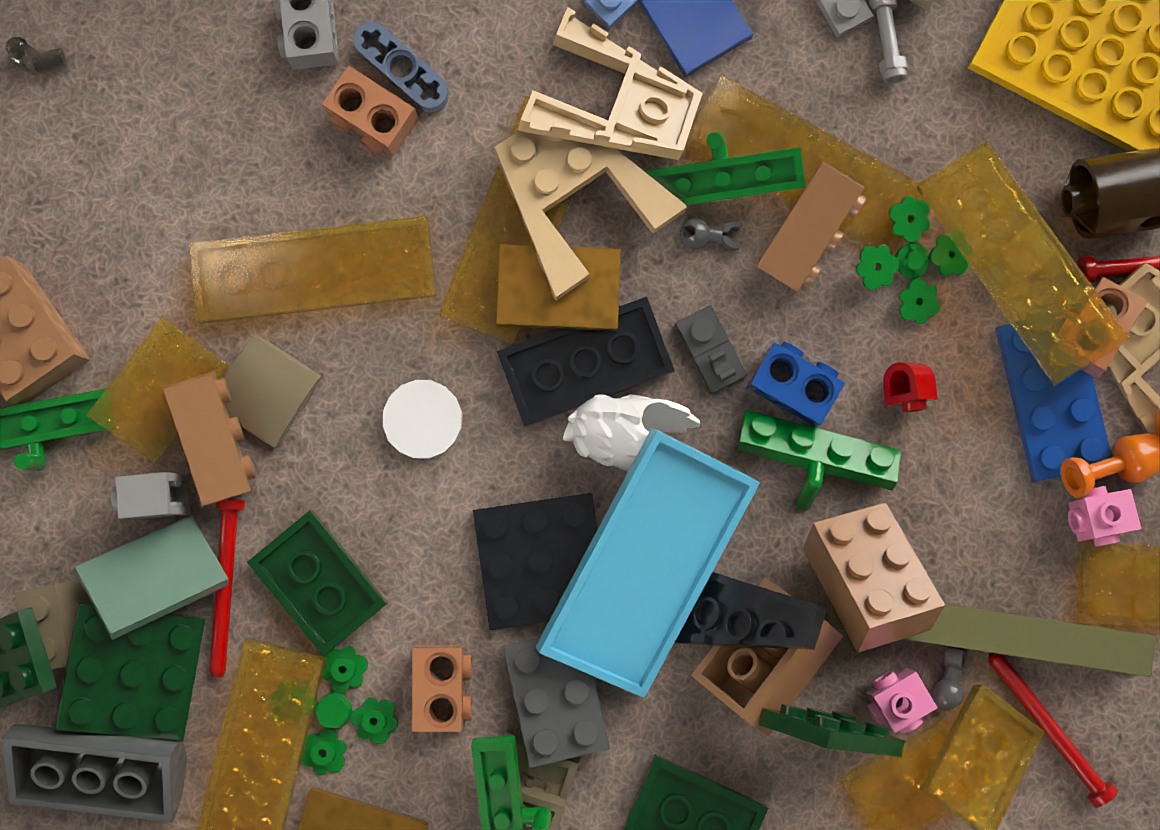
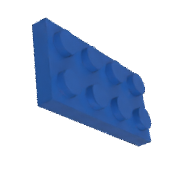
(1051, 419)

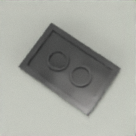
(554, 706)

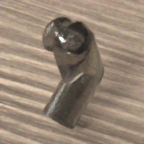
(31, 60)

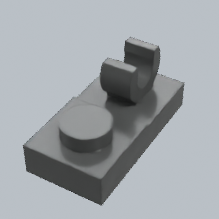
(710, 349)

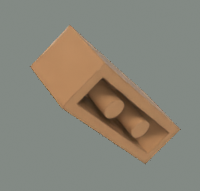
(812, 227)
(210, 437)

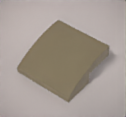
(268, 389)
(544, 784)

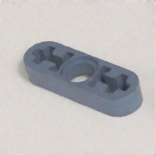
(387, 41)

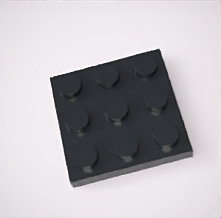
(531, 555)

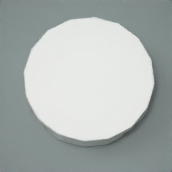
(422, 419)

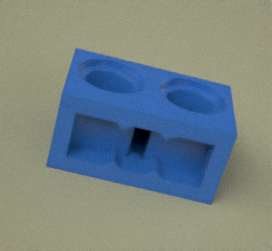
(791, 394)

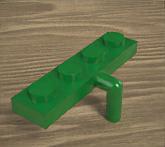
(732, 176)
(45, 422)
(819, 453)
(500, 787)

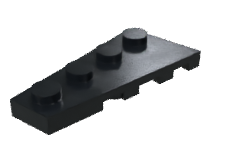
(750, 616)

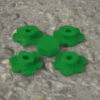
(911, 260)
(336, 710)

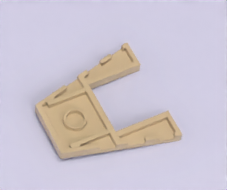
(650, 110)
(549, 170)
(1141, 349)

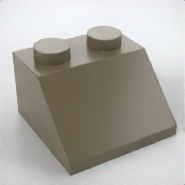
(55, 615)

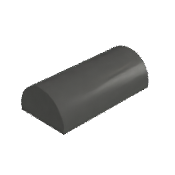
(94, 772)

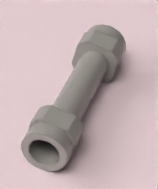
(893, 65)

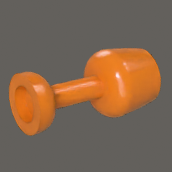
(1133, 459)

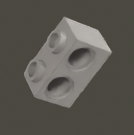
(315, 22)
(151, 496)

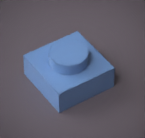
(610, 11)

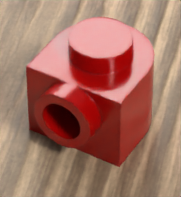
(909, 386)

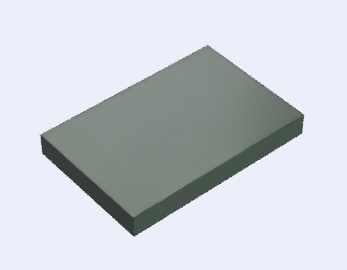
(151, 576)

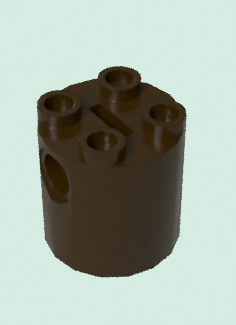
(1114, 193)

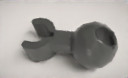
(703, 234)
(947, 691)

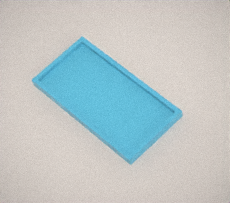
(647, 563)

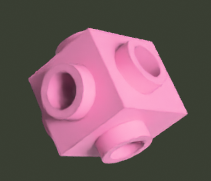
(1103, 516)
(913, 702)

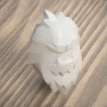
(616, 428)

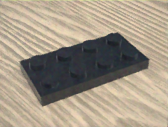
(574, 365)

